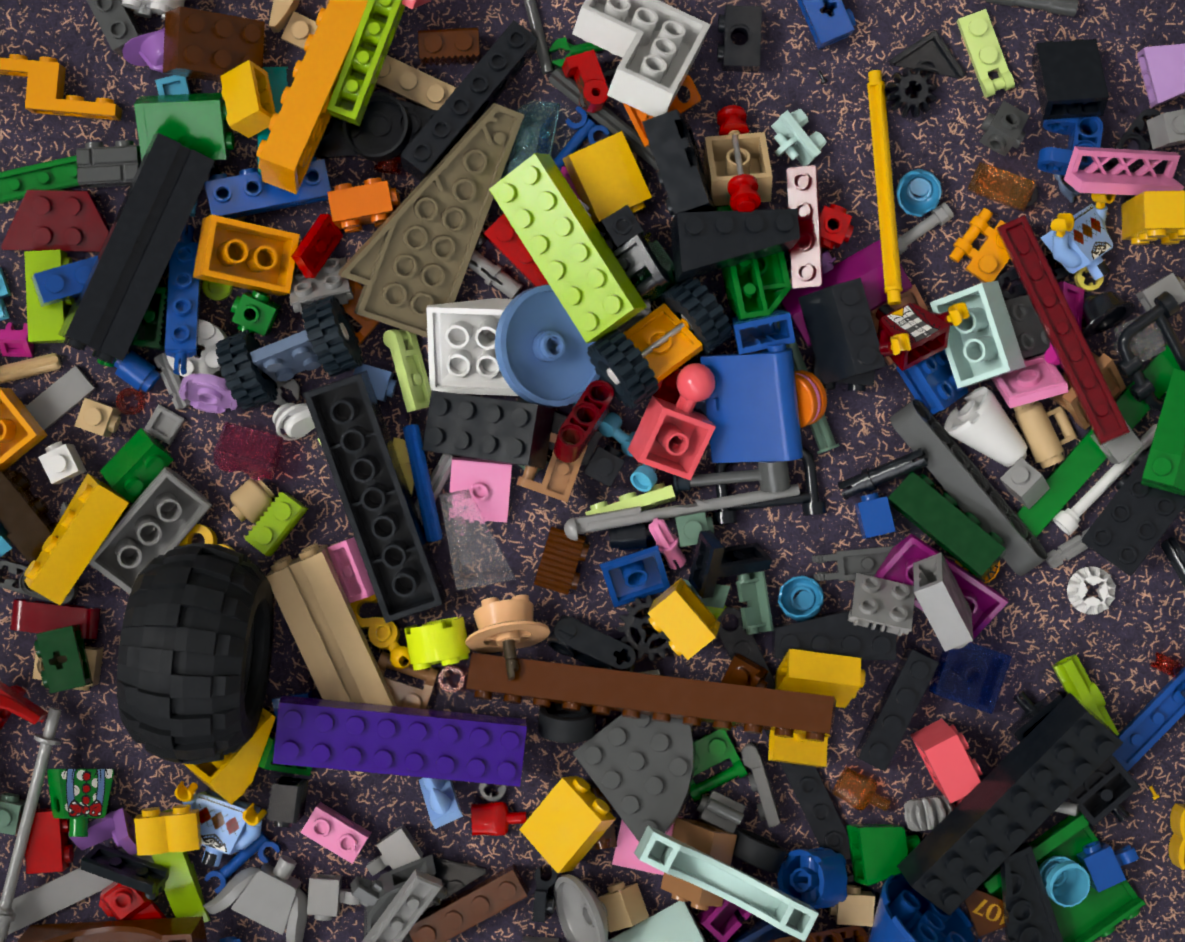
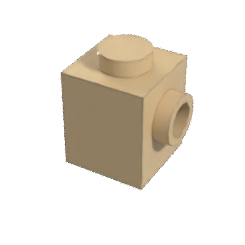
(98, 418)
(624, 906)
(856, 909)

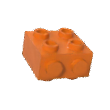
(362, 204)

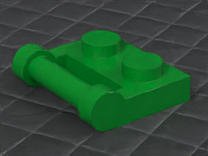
(709, 752)

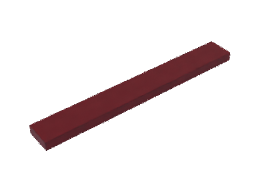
(1063, 330)

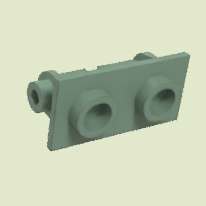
(757, 614)

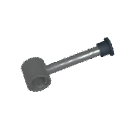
(771, 477)

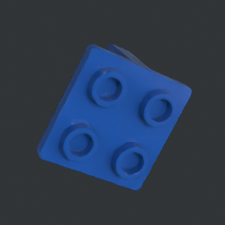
(933, 382)

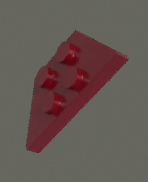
(57, 222)

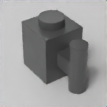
(720, 811)

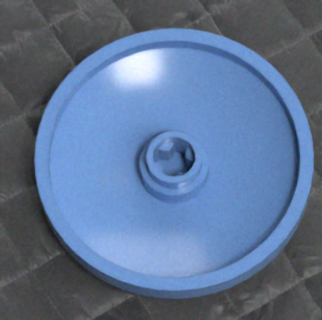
(542, 350)

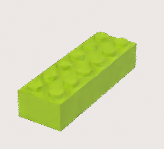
(567, 247)

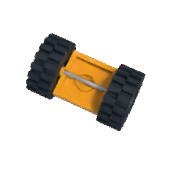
(660, 342)

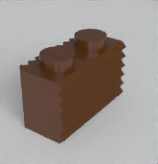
(449, 46)
(560, 562)

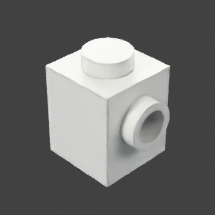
(61, 462)

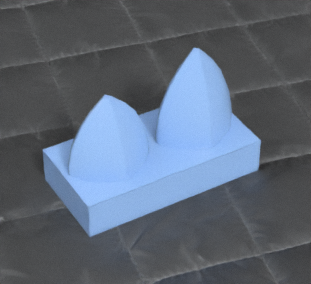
(440, 801)

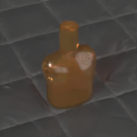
(859, 790)

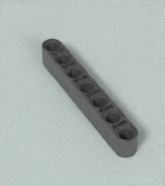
(968, 485)

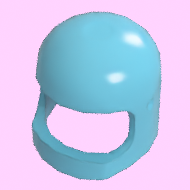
(1071, 879)

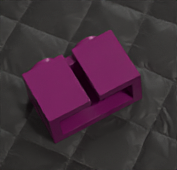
(721, 920)

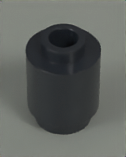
(630, 537)

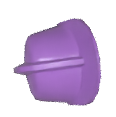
(146, 50)

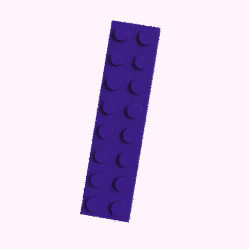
(399, 741)

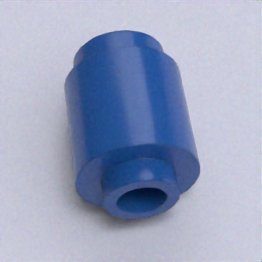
(137, 372)

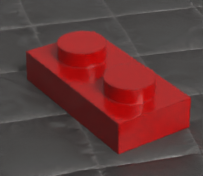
(317, 246)

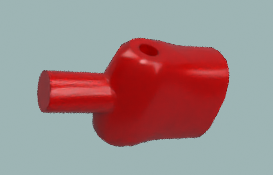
(494, 818)

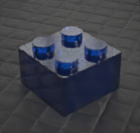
(971, 676)

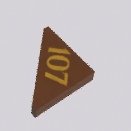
(985, 912)

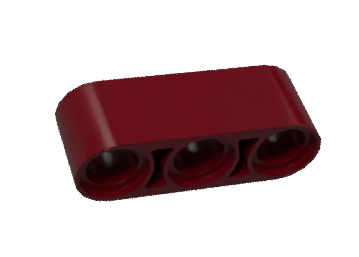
(580, 432)
(46, 616)

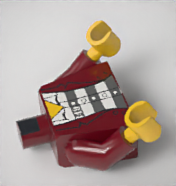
(914, 333)

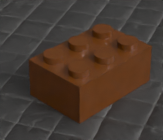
(209, 43)

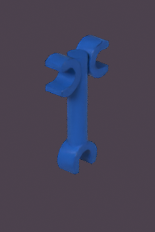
(585, 128)
(241, 857)

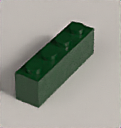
(947, 525)

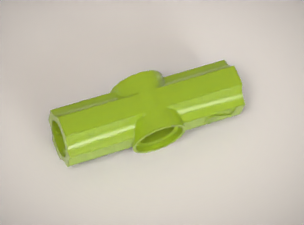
(1076, 681)

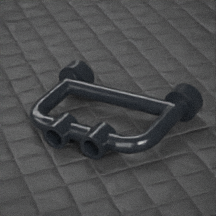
(1131, 366)
(809, 499)

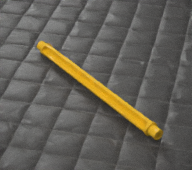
(884, 187)

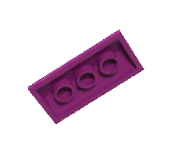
(865, 265)
(981, 598)

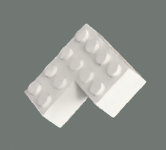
(654, 44)

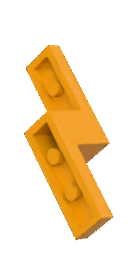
(46, 90)

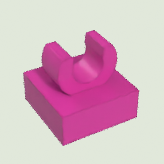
(15, 342)

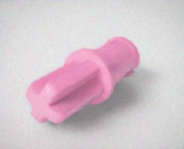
(667, 543)

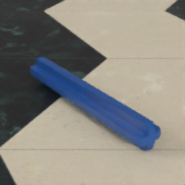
(422, 483)

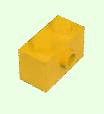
(247, 98)

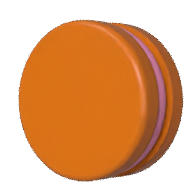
(811, 397)

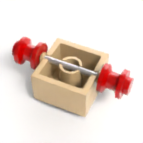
(737, 163)

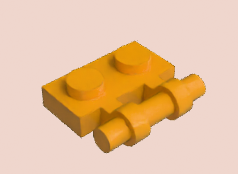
(990, 257)

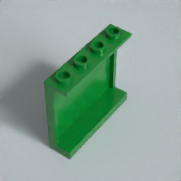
(1099, 910)

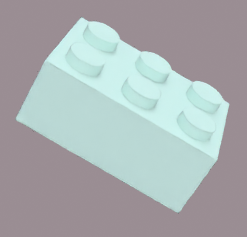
(984, 342)

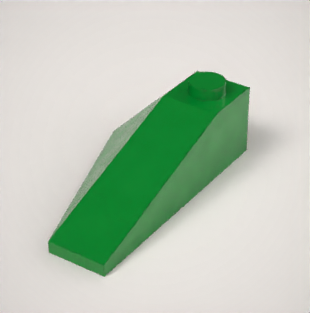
(1167, 453)

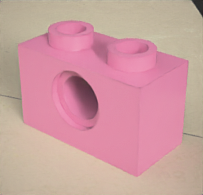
(335, 832)

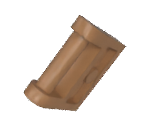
(558, 477)
(405, 694)

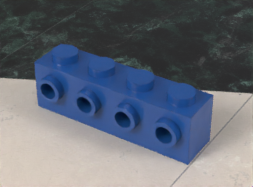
(248, 195)

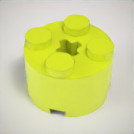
(437, 643)

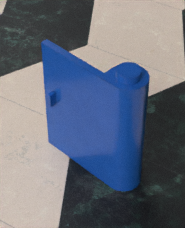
(754, 407)

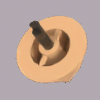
(506, 627)

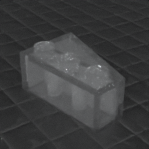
(471, 544)

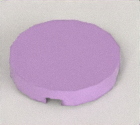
(207, 393)

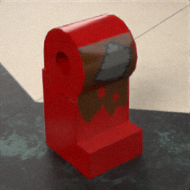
(588, 78)

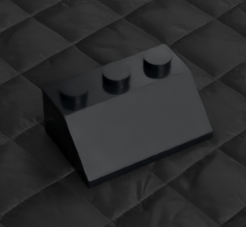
(841, 331)

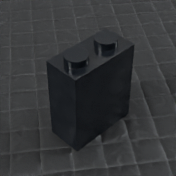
(1069, 79)

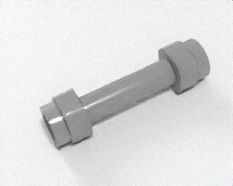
(940, 216)

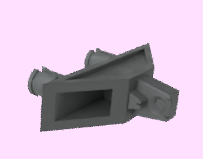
(379, 893)

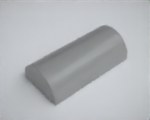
(150, 528)

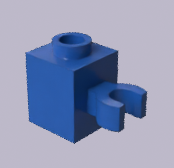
(1104, 864)

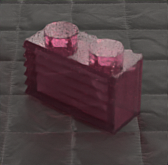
(248, 451)

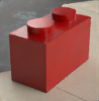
(48, 844)

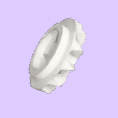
(1077, 589)

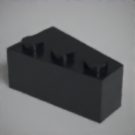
(678, 163)

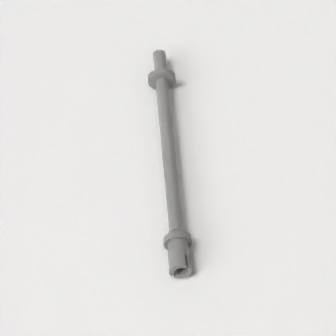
(46, 742)

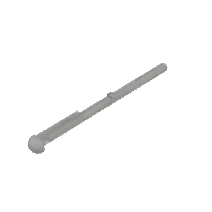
(634, 515)

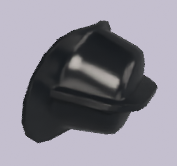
(1104, 312)

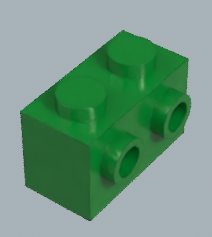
(136, 465)

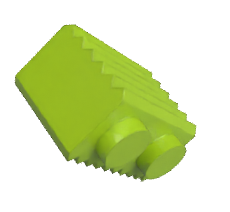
(276, 523)

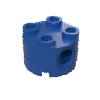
(814, 877)

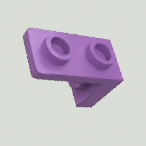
(116, 825)

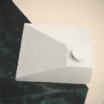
(464, 347)

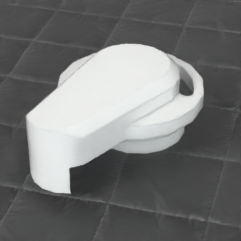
(294, 420)

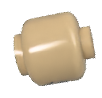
(251, 500)

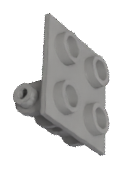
(325, 284)
(883, 604)

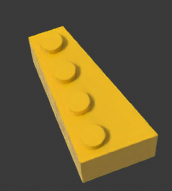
(75, 539)

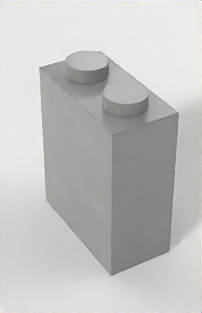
(943, 602)

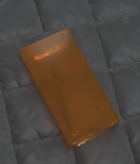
(1001, 186)

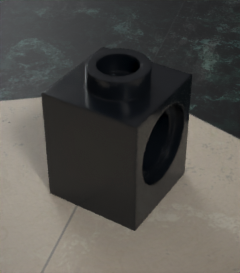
(621, 226)

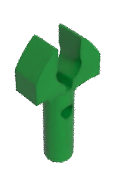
(562, 44)

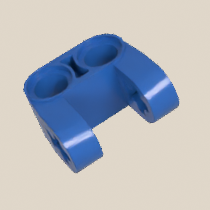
(1055, 159)

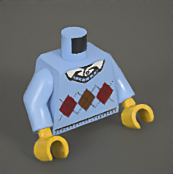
(1082, 238)
(222, 825)

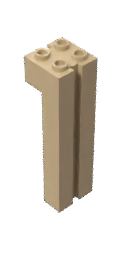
(327, 629)

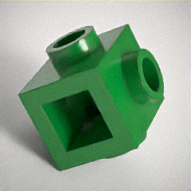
(265, 311)

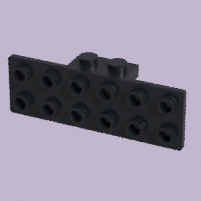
(1133, 520)

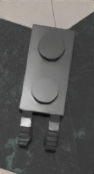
(852, 561)
(760, 782)

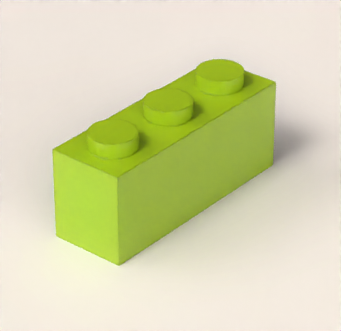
(46, 321)

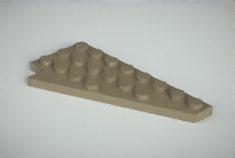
(431, 235)

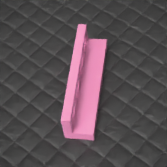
(1119, 182)

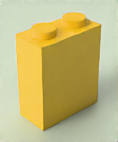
(607, 177)
(821, 675)
(567, 823)

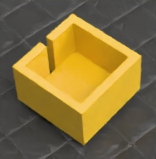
(683, 619)

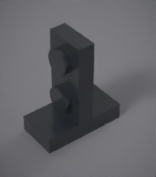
(715, 561)

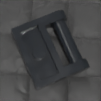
(637, 256)

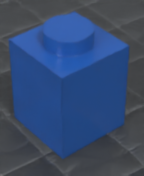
(874, 516)

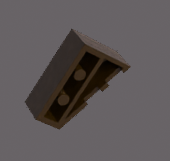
(23, 515)

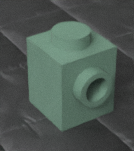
(690, 526)
(10, 813)

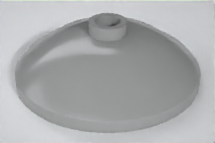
(580, 911)

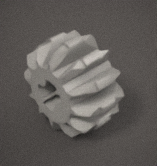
(926, 812)

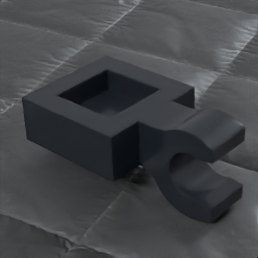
(543, 901)

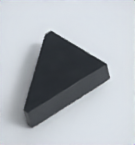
(931, 56)
(455, 874)

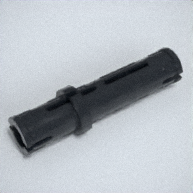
(881, 474)

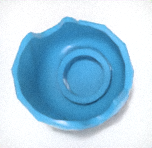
(923, 184)
(808, 601)

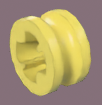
(1079, 281)

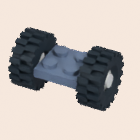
(254, 370)

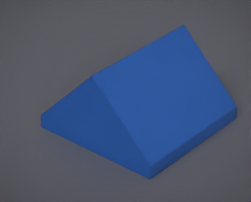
(635, 575)

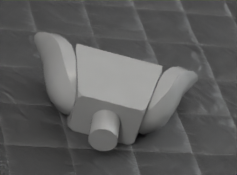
(267, 897)

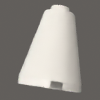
(986, 428)

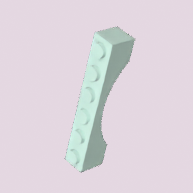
(726, 882)

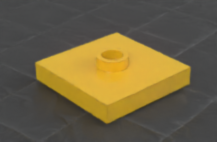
(797, 750)

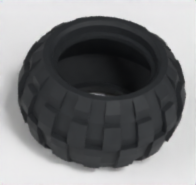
(195, 653)

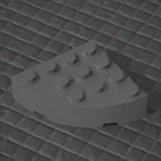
(642, 769)

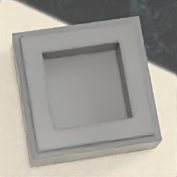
(164, 424)

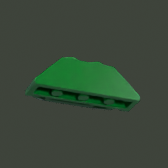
(756, 285)

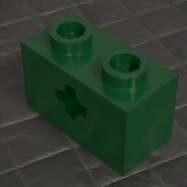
(63, 642)

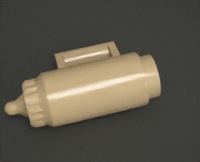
(1040, 433)

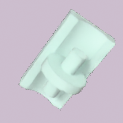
(795, 140)

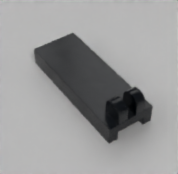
(126, 870)

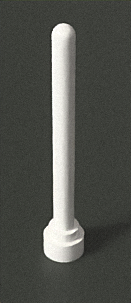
(1069, 519)

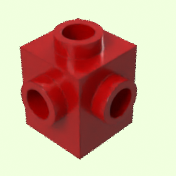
(834, 238)

